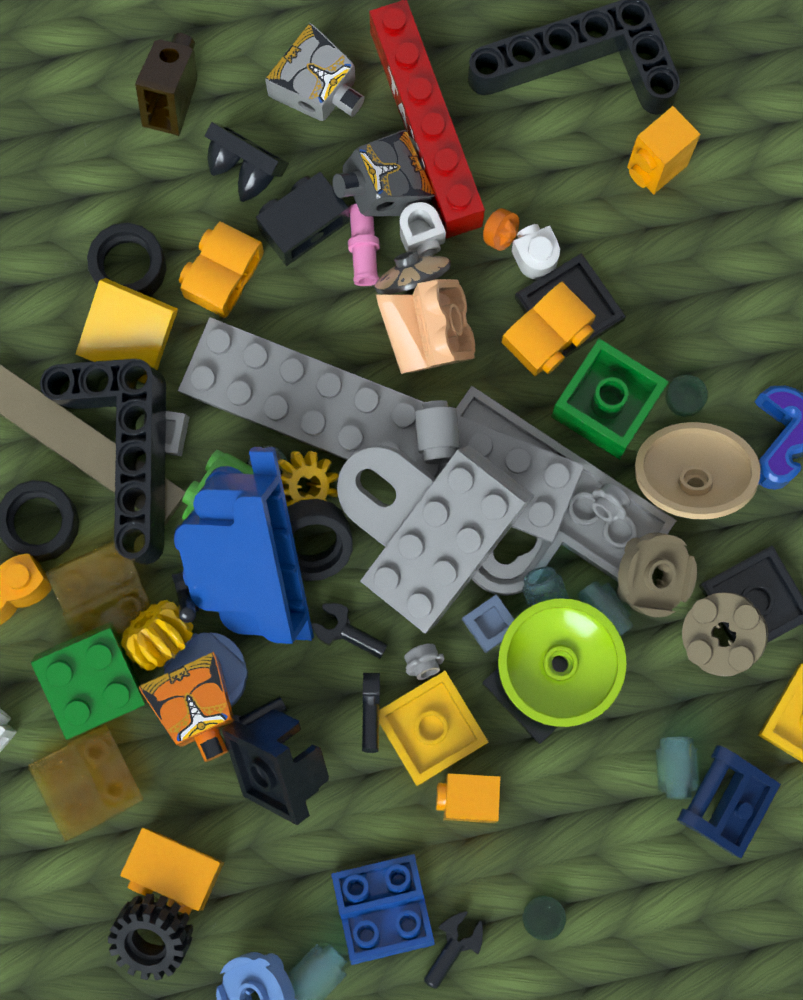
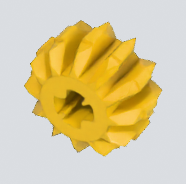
(309, 469)
(156, 635)

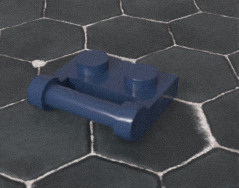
(740, 806)

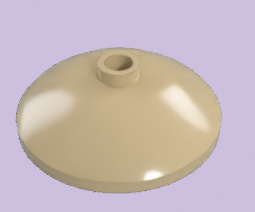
(697, 470)

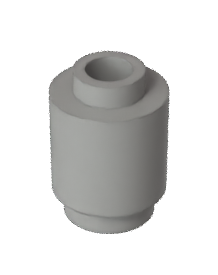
(437, 432)

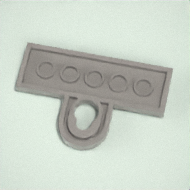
(581, 530)

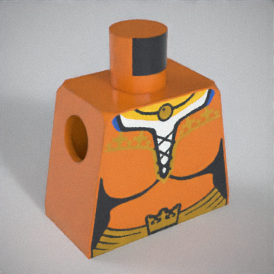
(193, 704)

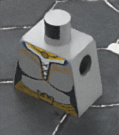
(314, 77)

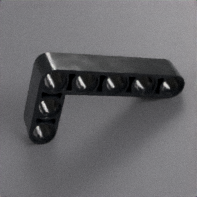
(581, 49)
(130, 443)

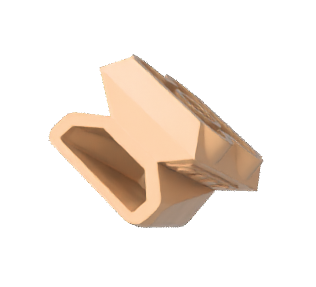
(428, 325)

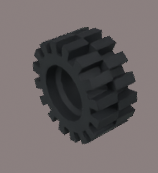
(141, 954)

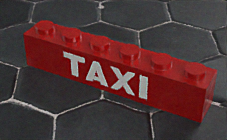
(426, 117)

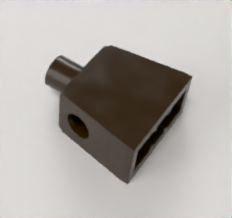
(169, 72)

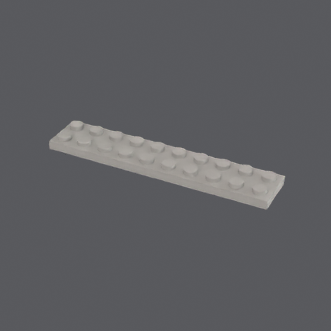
(352, 413)

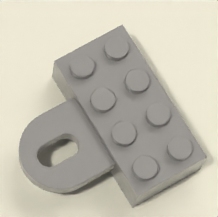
(434, 529)

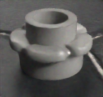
(610, 502)
(423, 661)

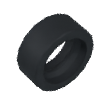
(128, 233)
(31, 490)
(336, 556)

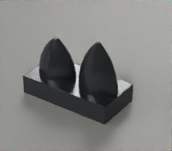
(258, 164)

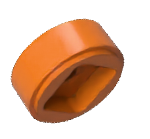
(501, 229)

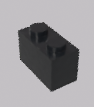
(302, 218)

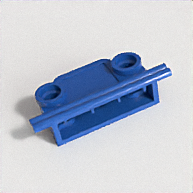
(244, 554)

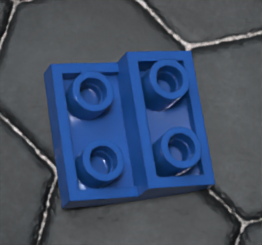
(382, 909)

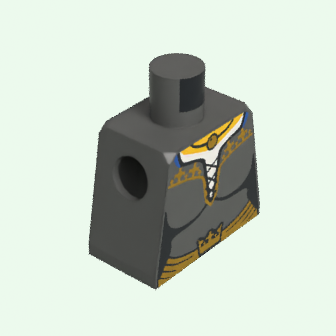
(384, 177)

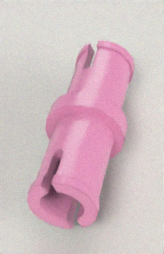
(364, 247)

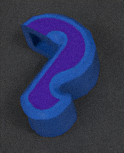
(777, 463)

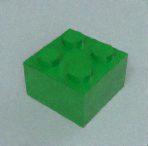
(609, 398)
(88, 680)

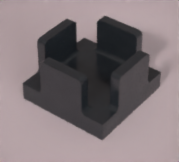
(267, 767)

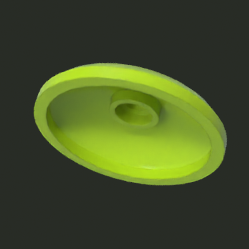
(592, 655)

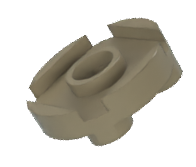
(636, 572)
(743, 619)

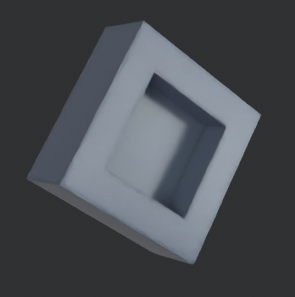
(489, 623)

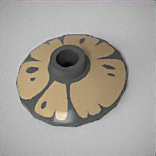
(410, 271)

